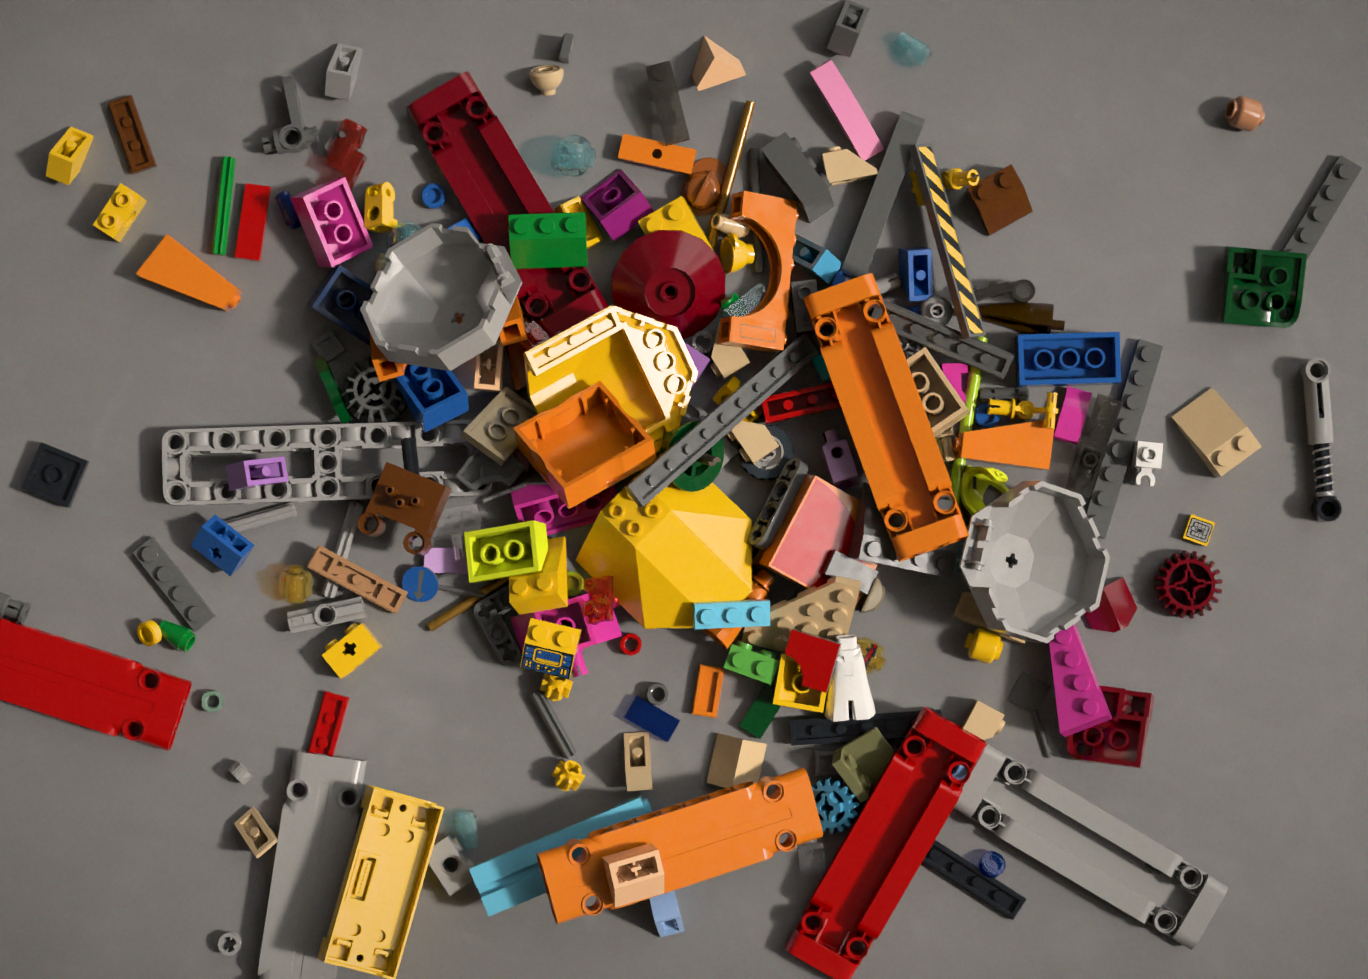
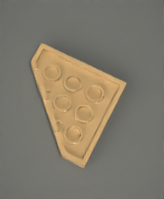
(818, 611)

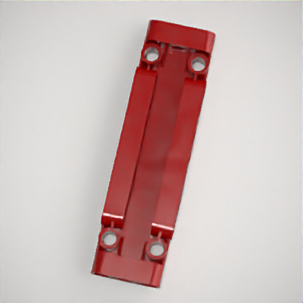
(88, 686)
(885, 845)

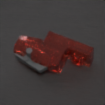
(343, 150)

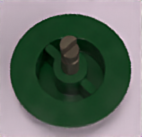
(704, 469)

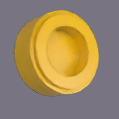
(149, 633)

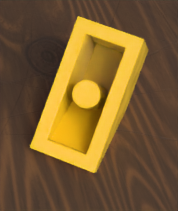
(68, 155)

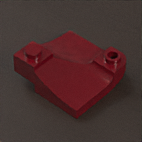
(1121, 738)

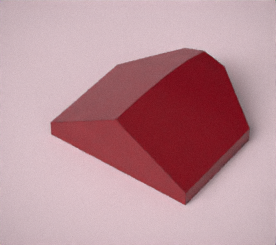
(1115, 608)

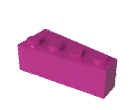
(1075, 684)

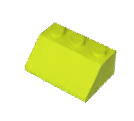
(506, 550)

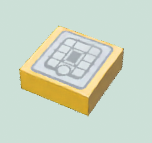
(1198, 530)

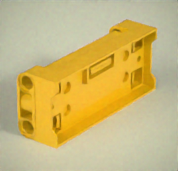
(381, 883)

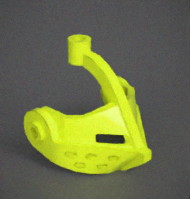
(973, 498)

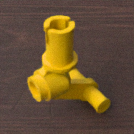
(952, 178)
(1026, 409)

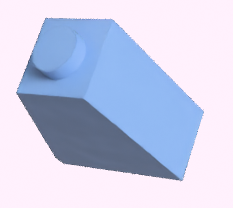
(666, 914)

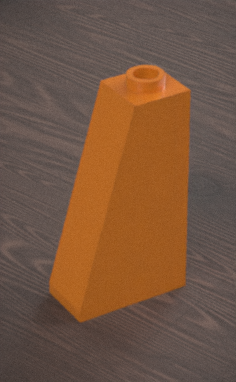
(185, 273)
(1010, 445)

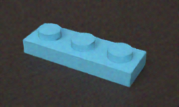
(731, 614)

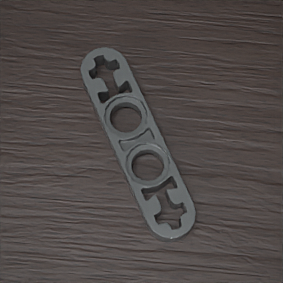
(766, 527)

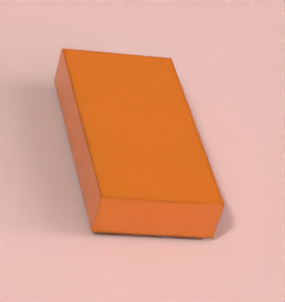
(707, 691)

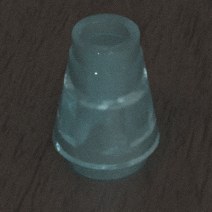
(913, 48)
(466, 827)

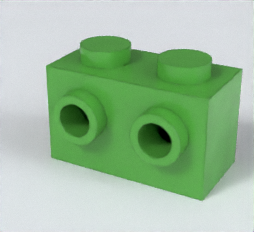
(750, 663)

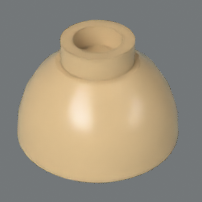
(547, 78)

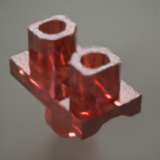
(601, 599)

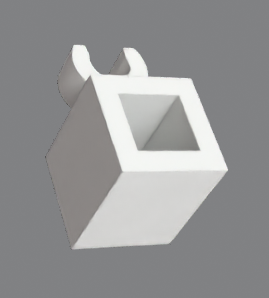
(1146, 457)

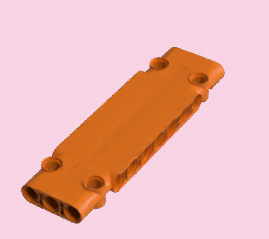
(886, 417)
(693, 841)

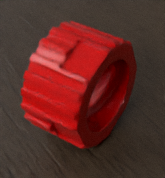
(630, 652)

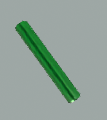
(223, 205)

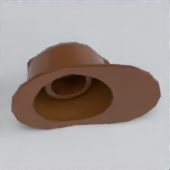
(704, 185)

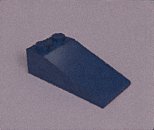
(340, 300)

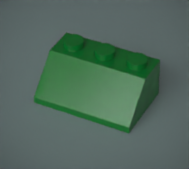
(548, 240)

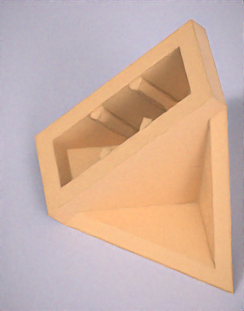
(715, 66)

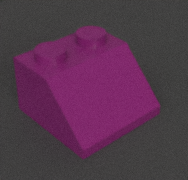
(617, 204)

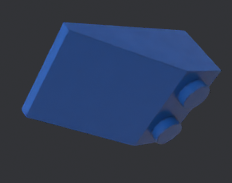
(432, 395)

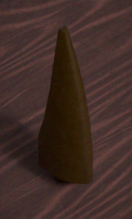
(1024, 318)

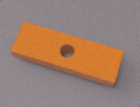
(673, 157)

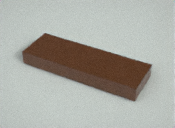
(132, 134)

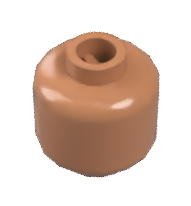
(1244, 113)

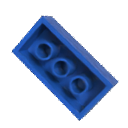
(1067, 359)

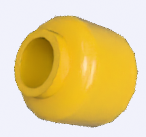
(984, 645)

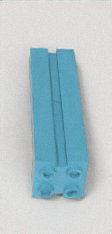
(516, 873)

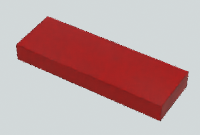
(253, 222)
(328, 724)

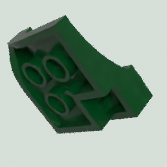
(1262, 285)

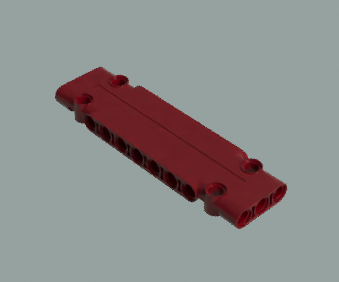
(495, 184)

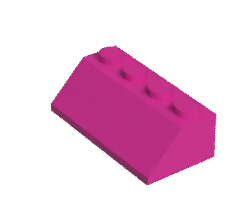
(545, 506)

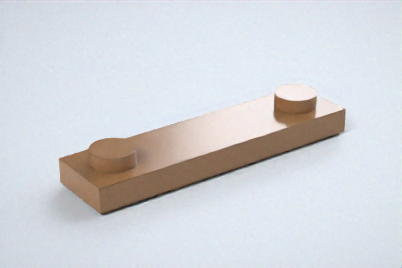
(357, 579)

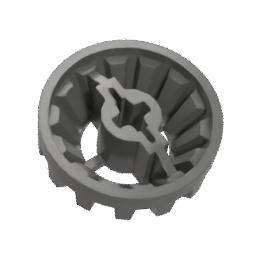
(359, 405)

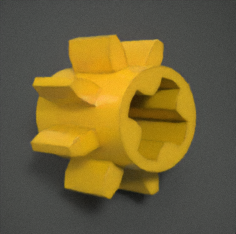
(555, 687)
(568, 775)

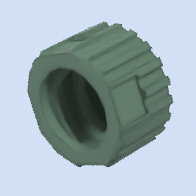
(212, 693)

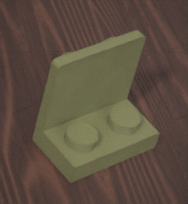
(863, 761)

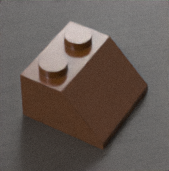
(999, 200)

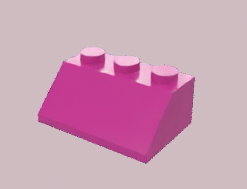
(332, 222)

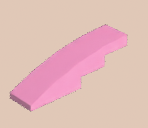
(846, 110)

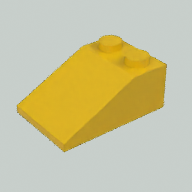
(674, 216)
(544, 588)

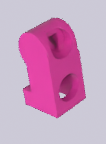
(953, 373)

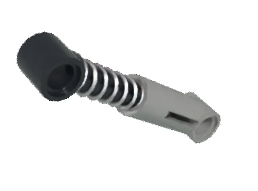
(1320, 436)

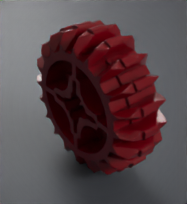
(1186, 573)

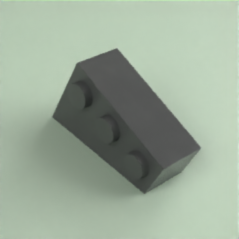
(799, 175)

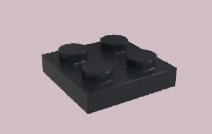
(55, 475)

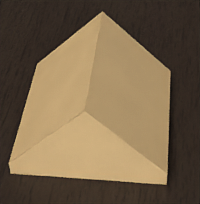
(735, 761)

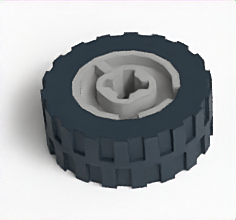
(772, 464)

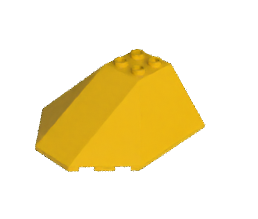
(630, 354)
(671, 553)

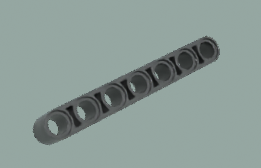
(882, 195)

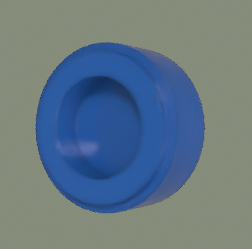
(433, 196)
(984, 420)

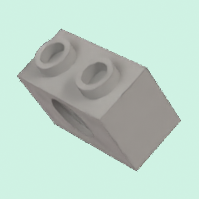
(450, 879)

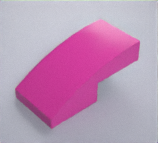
(1072, 415)

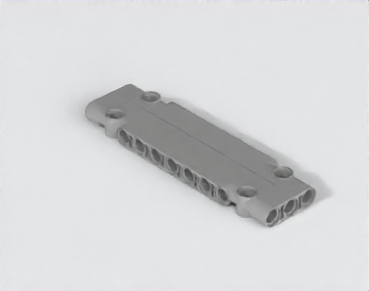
(1090, 847)
(310, 864)

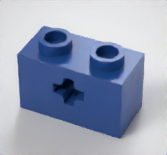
(222, 545)

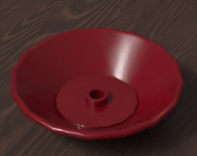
(675, 261)

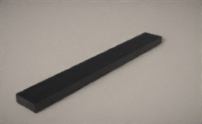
(970, 877)

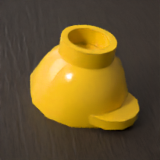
(735, 254)

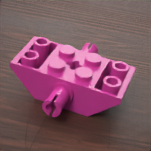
(572, 614)

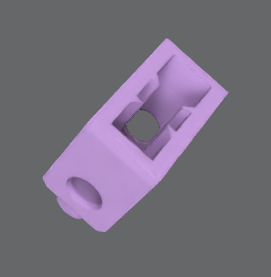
(840, 470)

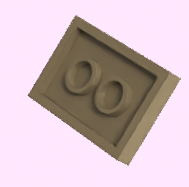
(493, 427)

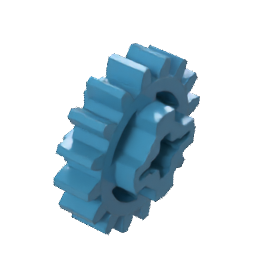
(833, 803)

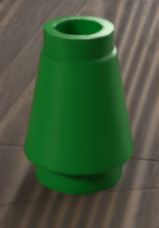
(178, 636)

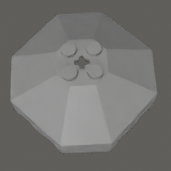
(428, 285)
(1055, 568)

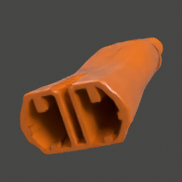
(760, 589)

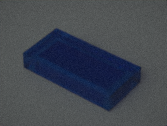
(652, 718)

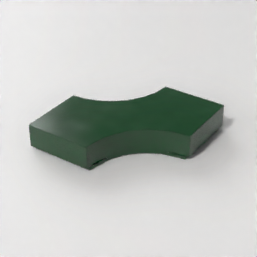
(332, 389)

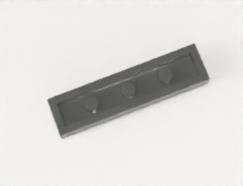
(174, 584)

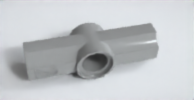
(310, 617)

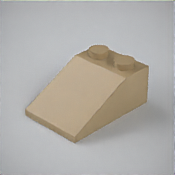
(1216, 432)

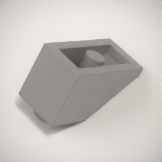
(343, 72)

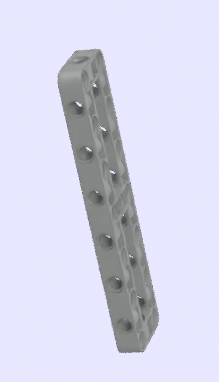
(301, 438)

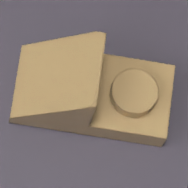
(256, 832)

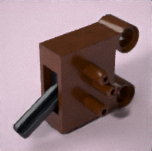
(406, 499)

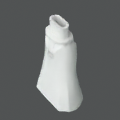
(849, 684)

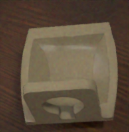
(873, 599)

